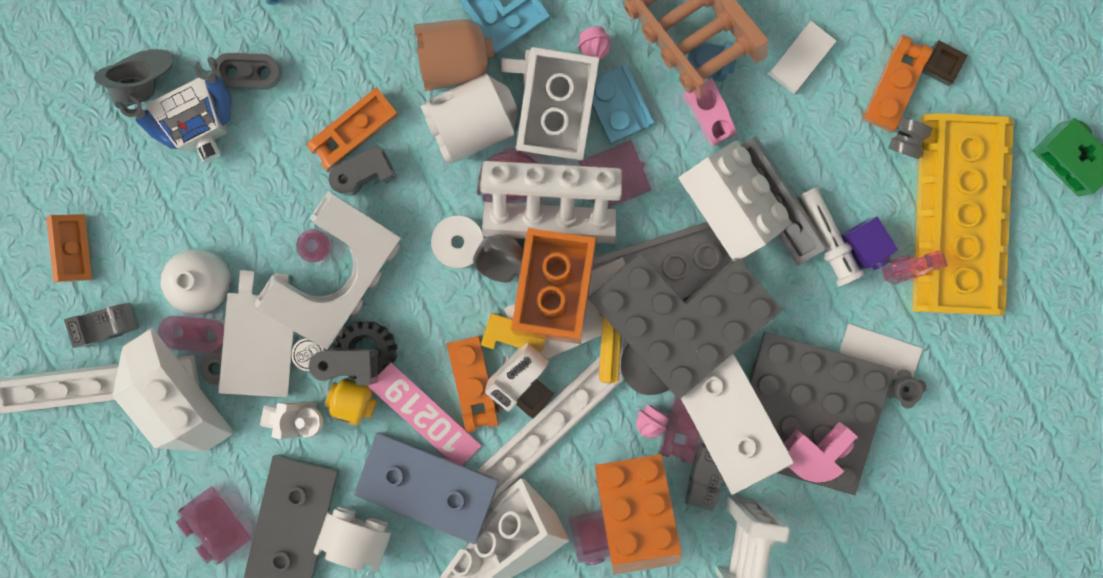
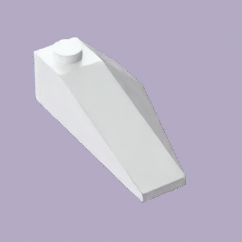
(513, 538)

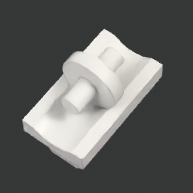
(292, 419)

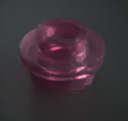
(322, 249)

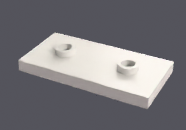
(736, 427)

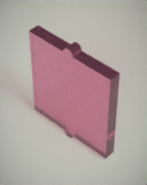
(625, 158)

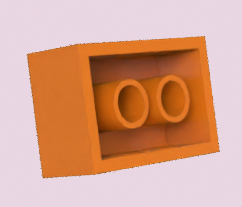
(554, 286)
(638, 514)

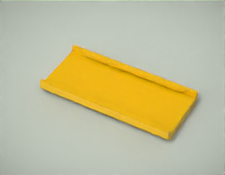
(964, 213)

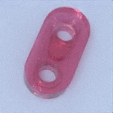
(194, 333)

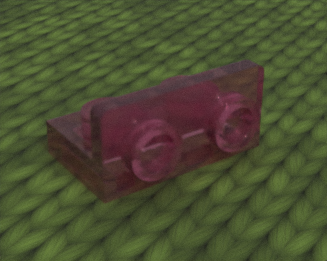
(212, 526)
(589, 537)

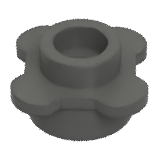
(915, 391)

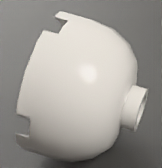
(195, 281)

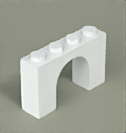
(323, 316)

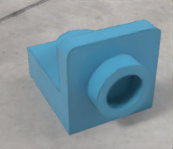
(705, 53)

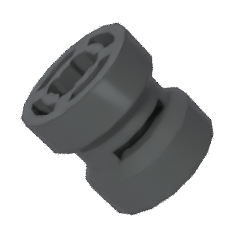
(910, 146)

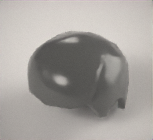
(499, 258)

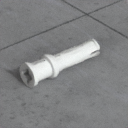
(838, 252)

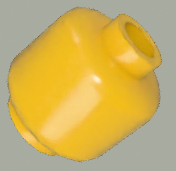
(350, 402)

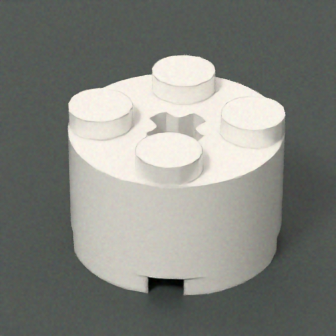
(353, 540)

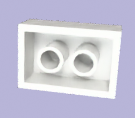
(556, 103)
(735, 200)

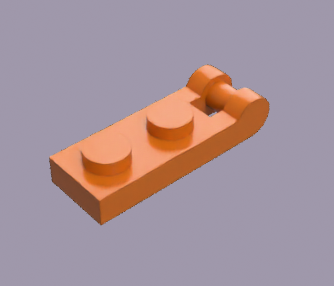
(896, 84)
(352, 129)
(471, 381)

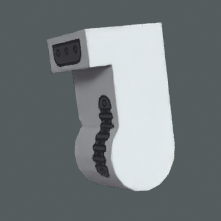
(515, 376)

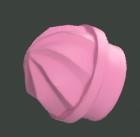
(594, 42)
(651, 421)

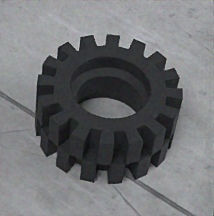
(373, 331)

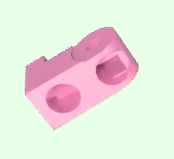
(711, 114)

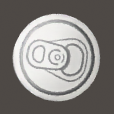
(303, 351)

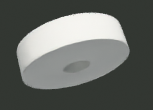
(444, 234)

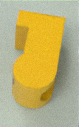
(500, 330)

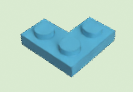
(507, 23)

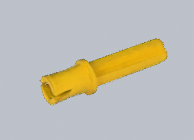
(609, 353)

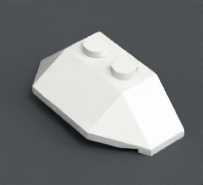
(165, 398)

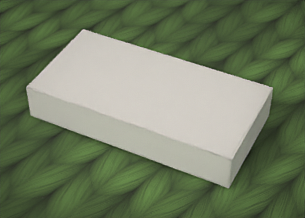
(802, 57)

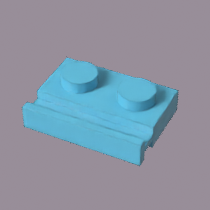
(620, 105)

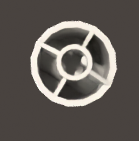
(471, 117)

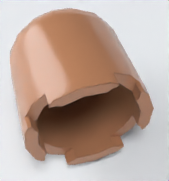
(451, 52)

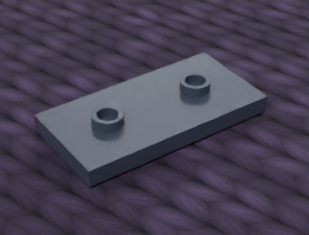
(426, 487)

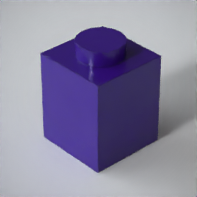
(870, 244)

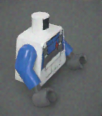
(188, 115)

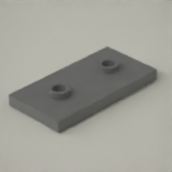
(290, 519)

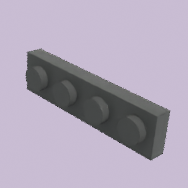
(802, 236)

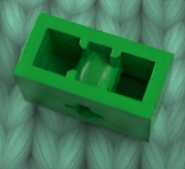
(1073, 156)

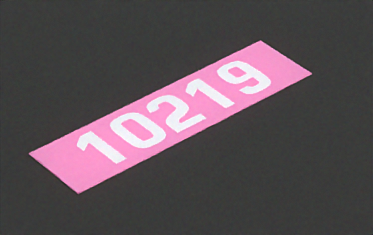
(424, 415)

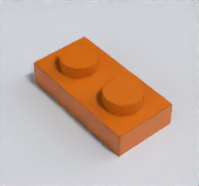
(69, 248)

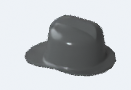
(134, 75)

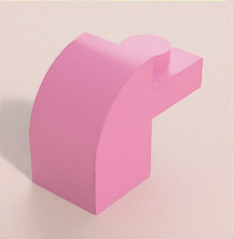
(818, 462)

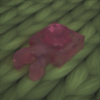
(908, 268)

